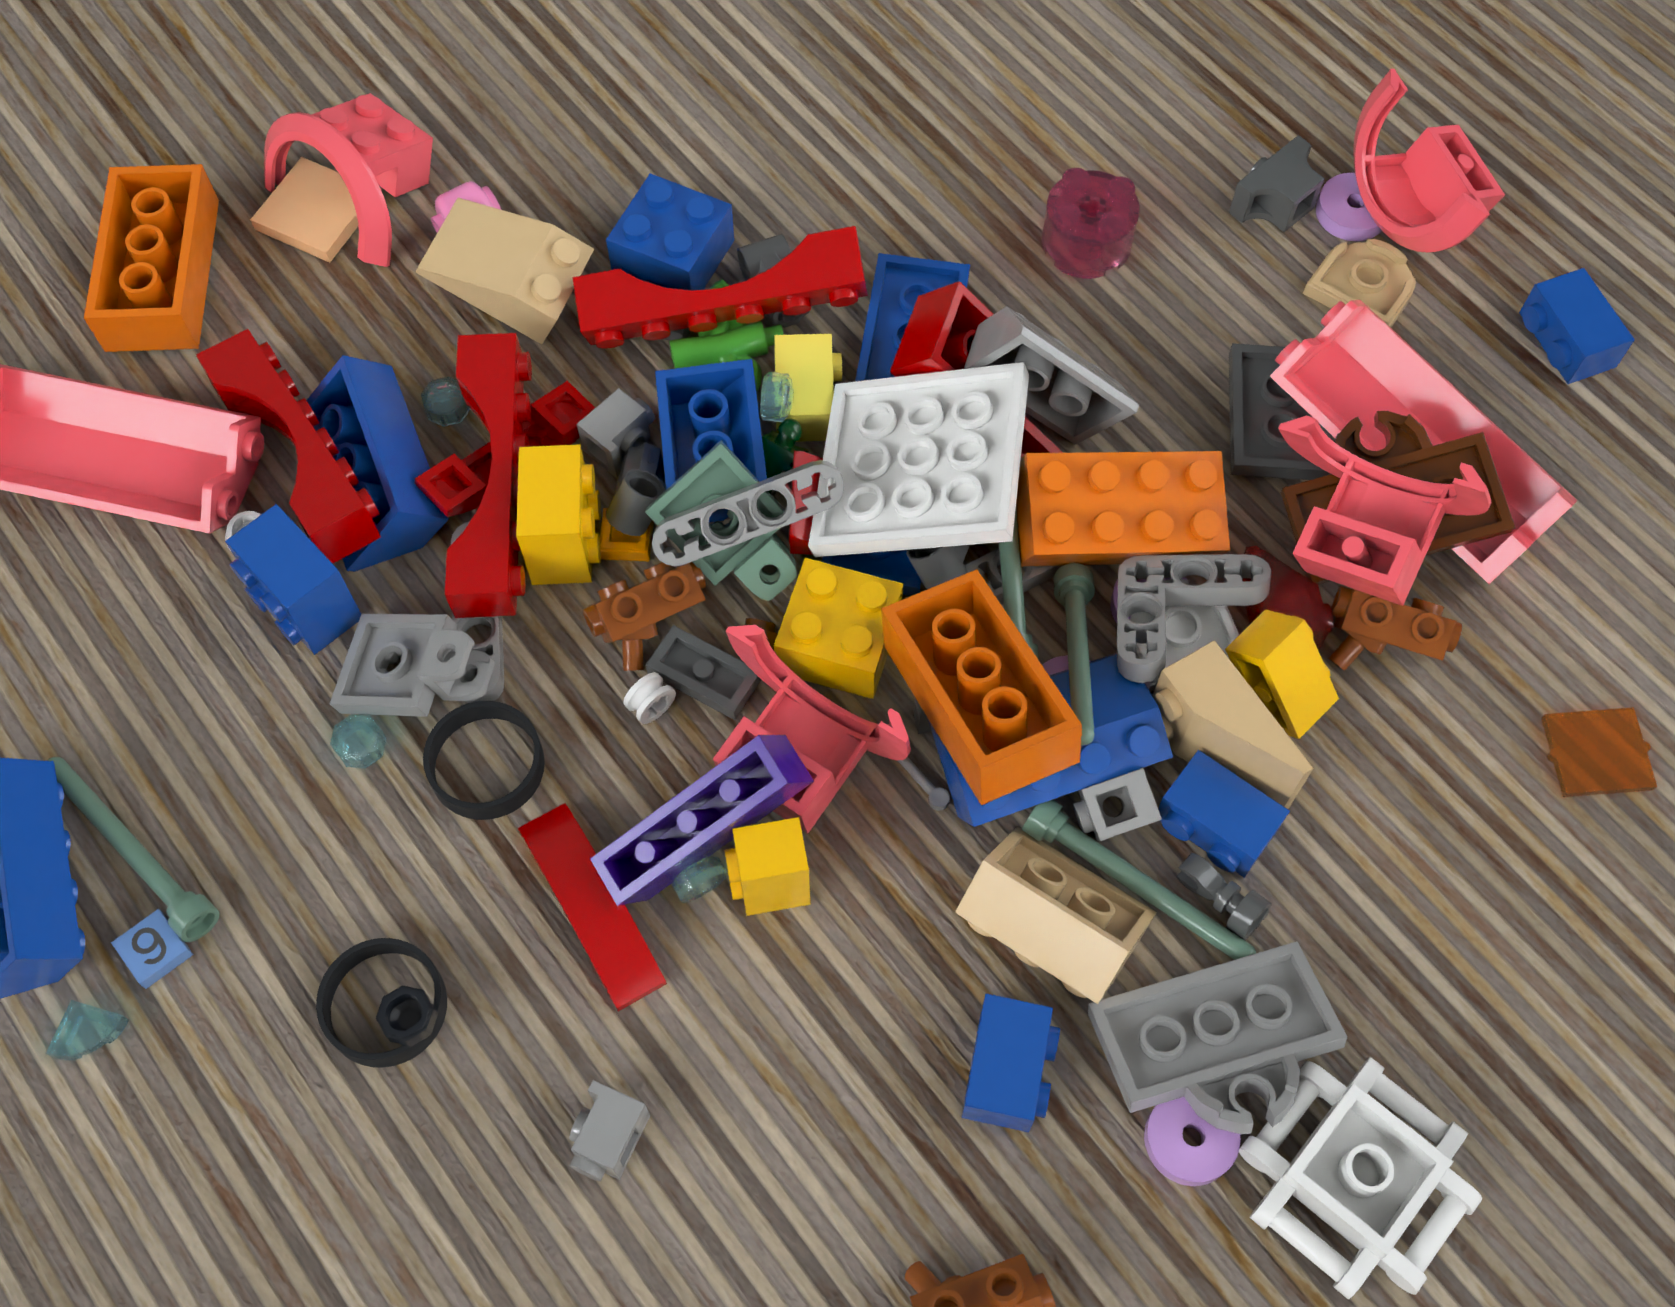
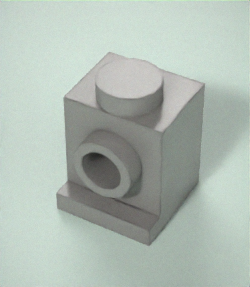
(614, 428)
(1136, 801)
(607, 1132)

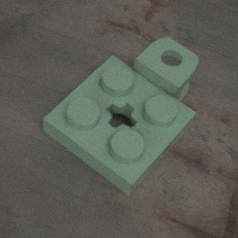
(710, 478)

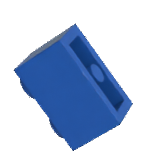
(1576, 326)
(1220, 814)
(1009, 1063)

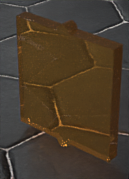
(1598, 752)

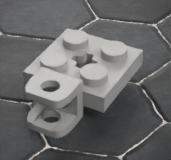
(431, 663)

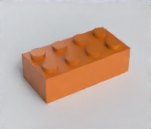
(152, 258)
(1120, 506)
(981, 686)

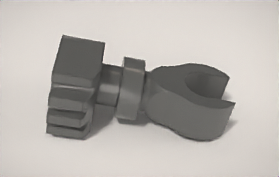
(1205, 881)

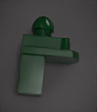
(780, 448)

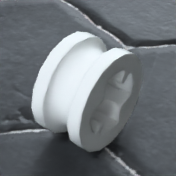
(649, 698)

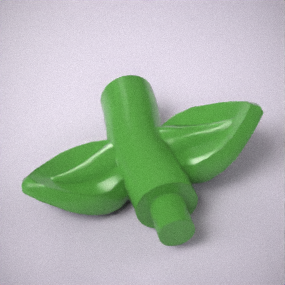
(725, 343)

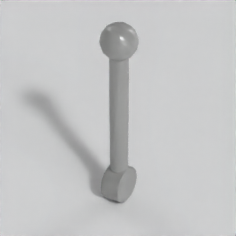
(938, 797)

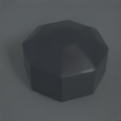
(406, 1016)

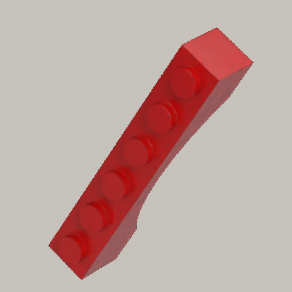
(817, 272)
(323, 494)
(484, 559)

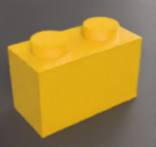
(1284, 670)
(769, 866)

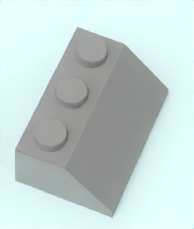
(1062, 386)

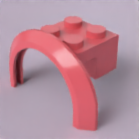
(369, 150)
(1432, 191)
(1376, 518)
(820, 731)

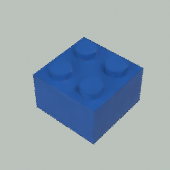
(671, 235)
(292, 580)

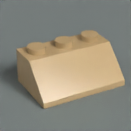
(1055, 914)

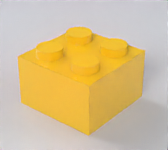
(557, 514)
(836, 627)

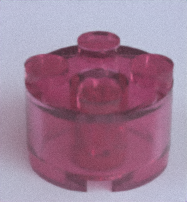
(1090, 222)

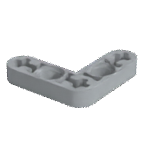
(1155, 595)

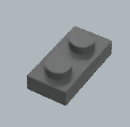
(703, 672)

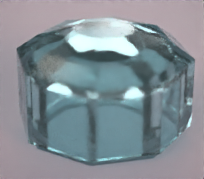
(776, 396)
(444, 401)
(358, 741)

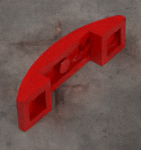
(460, 484)
(602, 926)

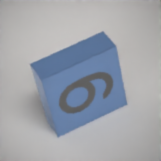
(151, 949)

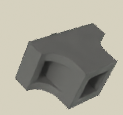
(1279, 187)

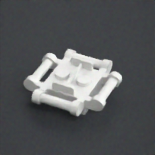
(1363, 1177)

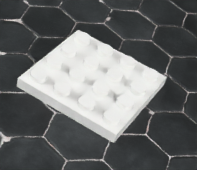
(923, 461)

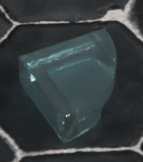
(84, 1031)

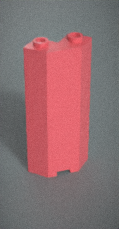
(1367, 368)
(124, 450)

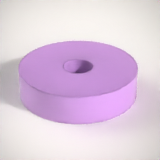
(1338, 216)
(1179, 1160)

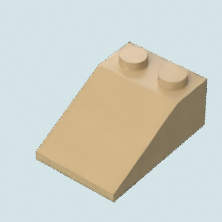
(506, 265)
(1217, 712)

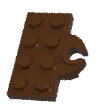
(1412, 455)

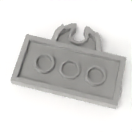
(1220, 1036)

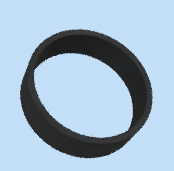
(467, 714)
(349, 960)

